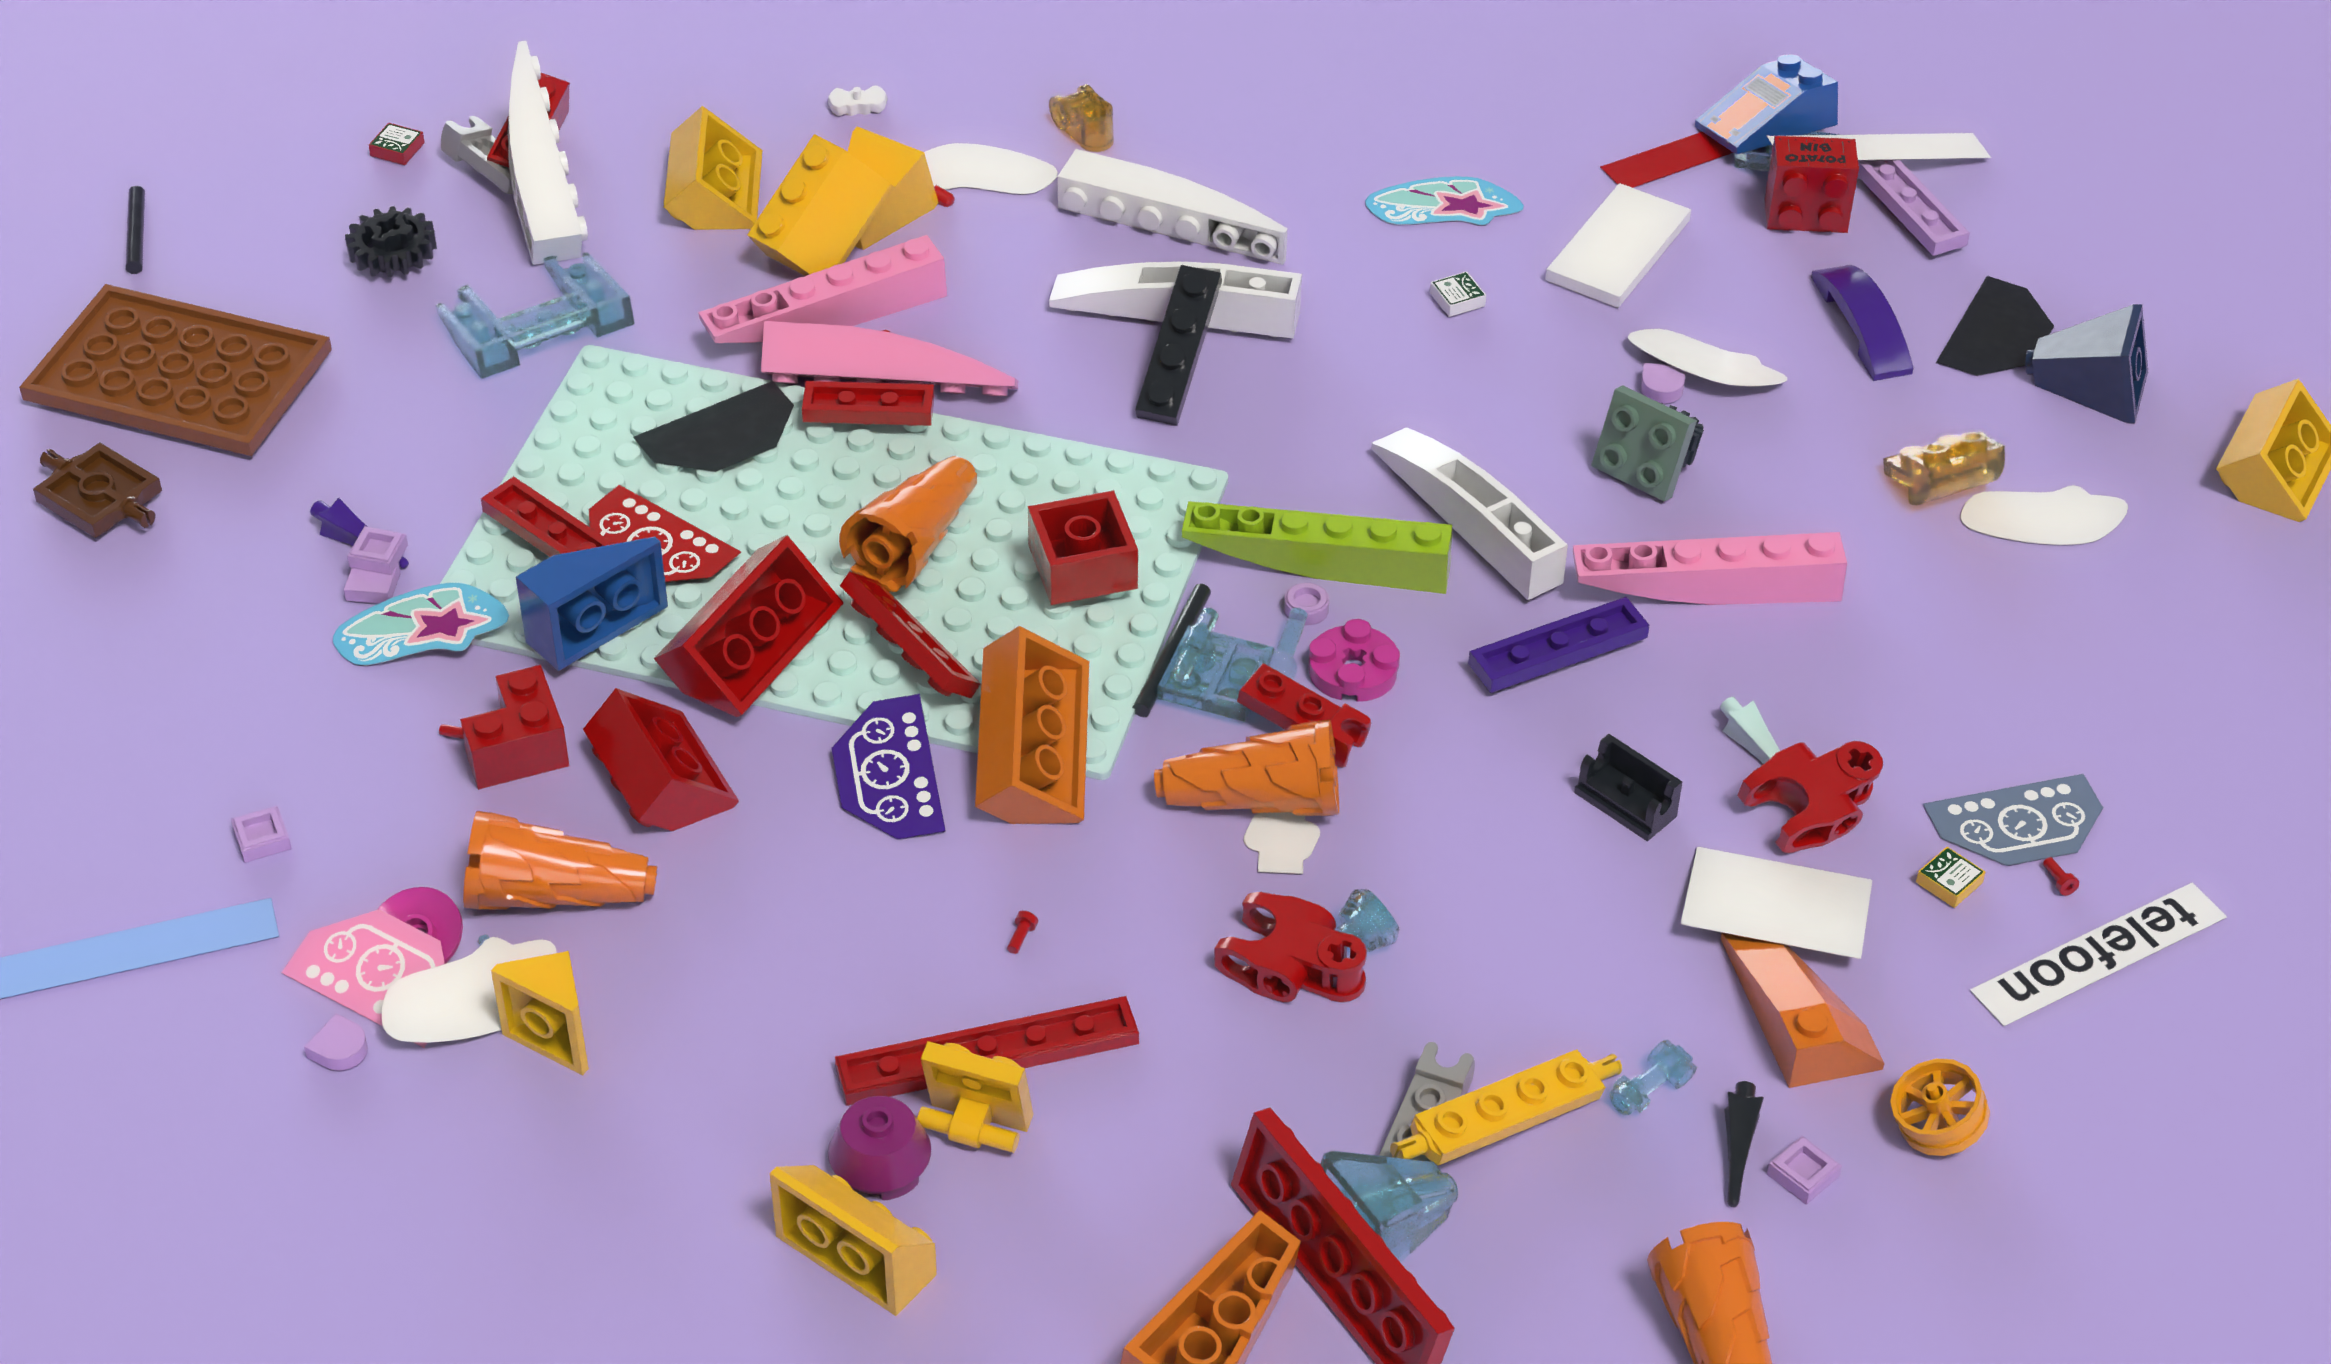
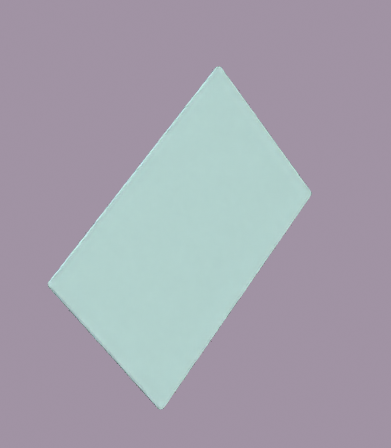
(807, 487)

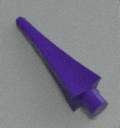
(341, 523)

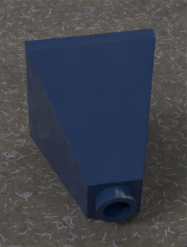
(2096, 363)

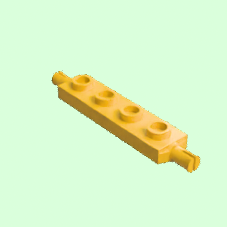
(1506, 1107)

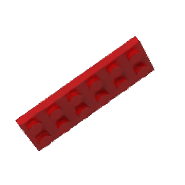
(1339, 1248)

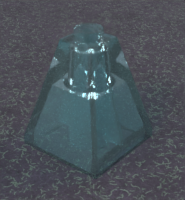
(1394, 1195)

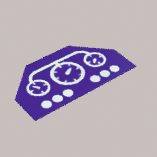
(889, 769)

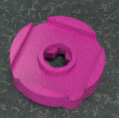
(1353, 642)

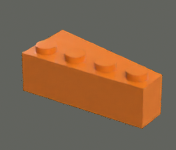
(1224, 1304)

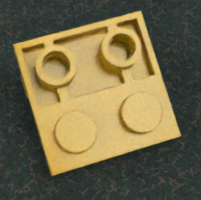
(978, 1093)

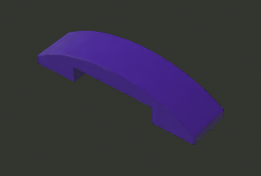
(1870, 317)

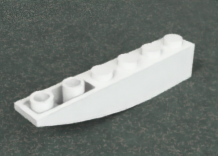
(539, 170)
(1167, 206)
(1246, 302)
(1479, 510)

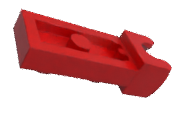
(1291, 704)

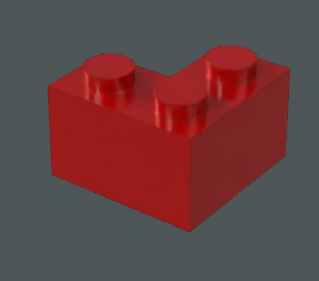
(519, 737)

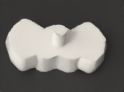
(857, 101)

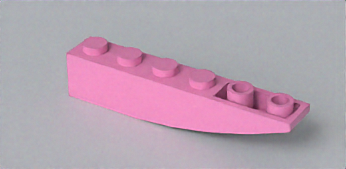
(838, 295)
(871, 357)
(1720, 569)

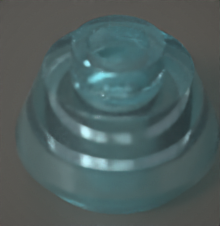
(1368, 920)

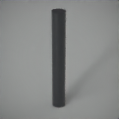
(135, 230)

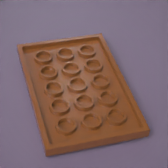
(177, 369)

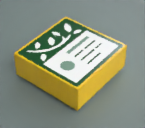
(1950, 877)

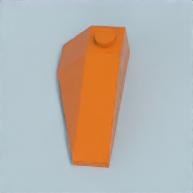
(1801, 1017)

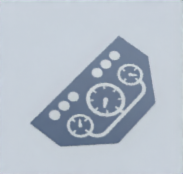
(2021, 820)

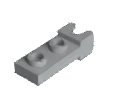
(473, 147)
(1429, 1088)

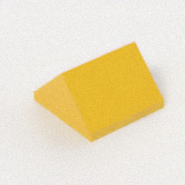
(542, 1008)

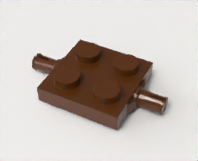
(97, 489)

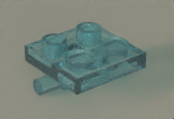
(1212, 669)

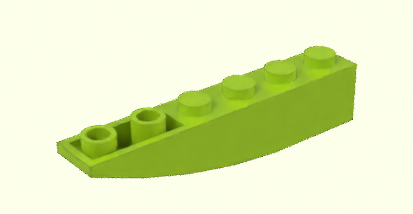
(1327, 545)

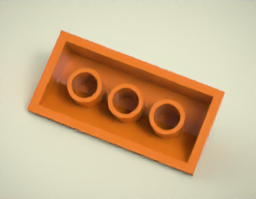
(1032, 731)

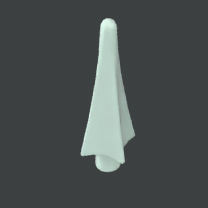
(1748, 729)

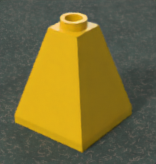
(906, 171)

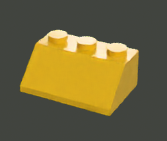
(712, 175)
(820, 209)
(2279, 452)
(851, 1236)

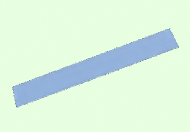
(137, 947)

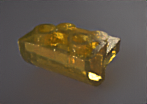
(1946, 466)

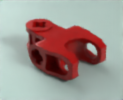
(1818, 790)
(1297, 951)

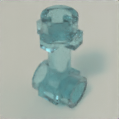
(1667, 1063)

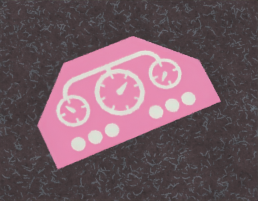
(362, 959)

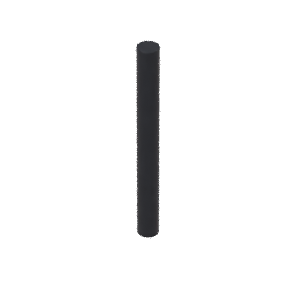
(1188, 616)

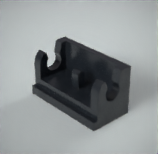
(1629, 788)

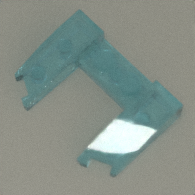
(492, 342)

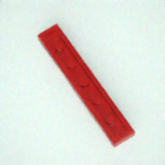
(1025, 1040)

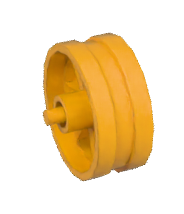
(1943, 1131)

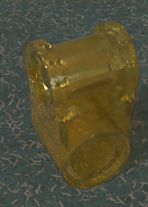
(1084, 118)

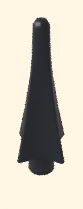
(1741, 1122)

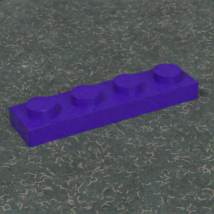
(1558, 644)

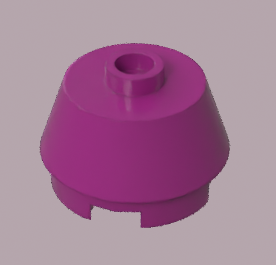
(880, 1147)

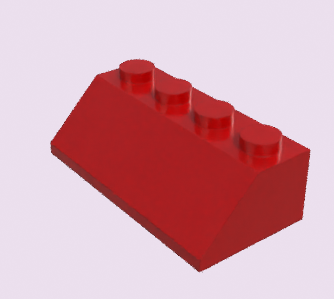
(750, 628)

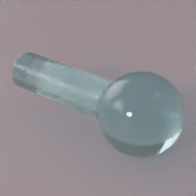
(1282, 658)

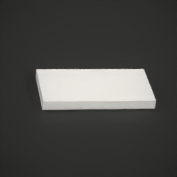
(1618, 245)

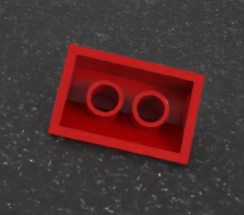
(657, 762)

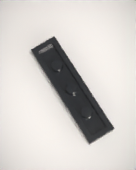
(1178, 345)

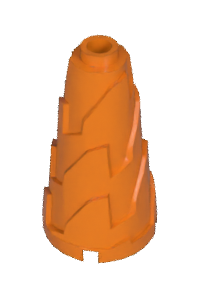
(905, 525)
(1265, 774)
(545, 868)
(1714, 1293)

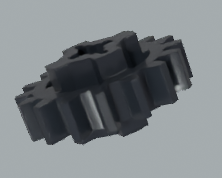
(391, 241)

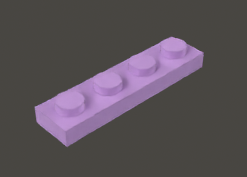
(1913, 205)

